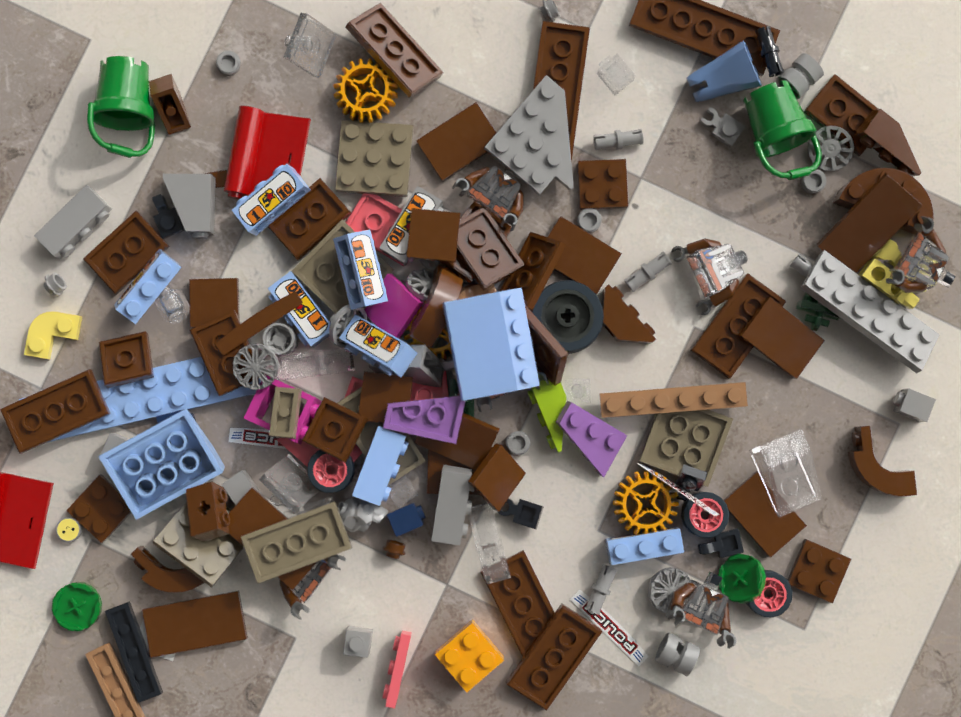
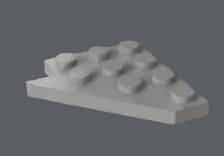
(536, 139)

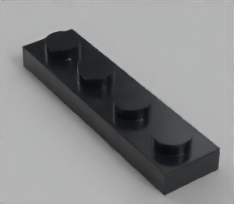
(134, 652)

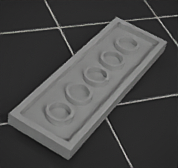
(870, 311)

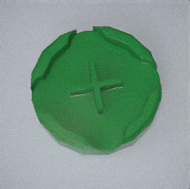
(742, 578)
(77, 606)

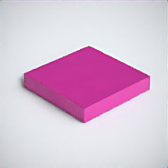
(398, 311)

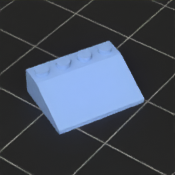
(491, 344)
(162, 463)

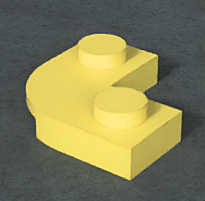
(46, 327)

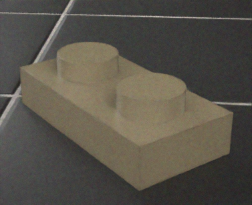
(285, 412)

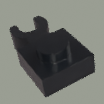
(524, 513)

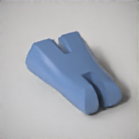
(726, 74)

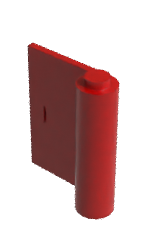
(261, 145)
(22, 502)

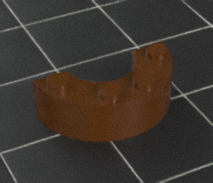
(857, 187)

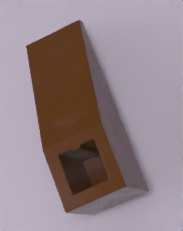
(888, 139)

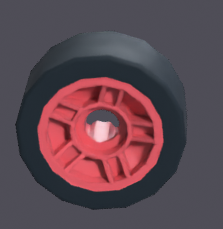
(320, 477)
(713, 524)
(780, 599)

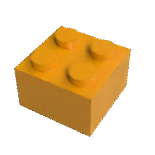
(469, 655)

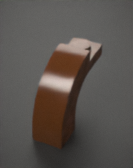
(431, 318)
(872, 473)
(163, 577)

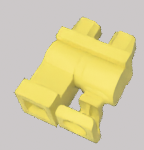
(877, 273)

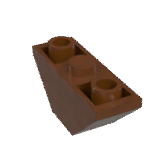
(623, 320)

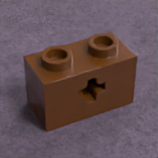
(207, 511)

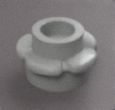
(549, 10)
(54, 284)

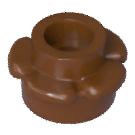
(394, 549)

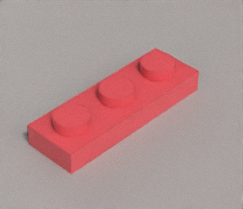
(396, 669)

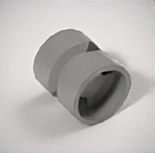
(804, 72)
(280, 339)
(675, 653)

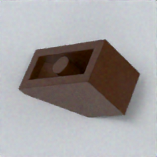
(169, 104)

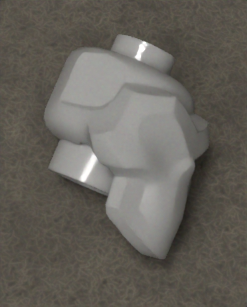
(359, 514)

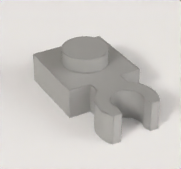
(725, 128)

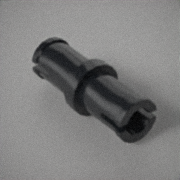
(769, 51)

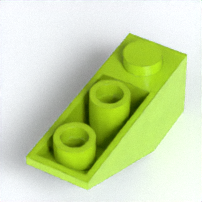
(550, 402)

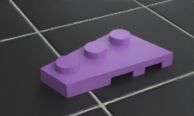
(427, 418)
(592, 436)

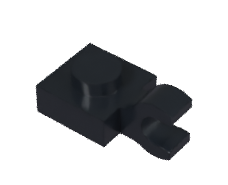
(167, 220)
(689, 479)
(726, 544)

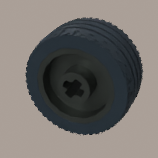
(581, 305)

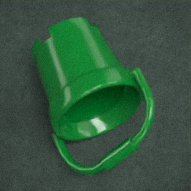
(122, 103)
(780, 127)

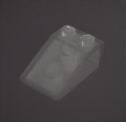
(788, 472)

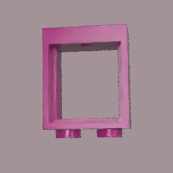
(262, 400)

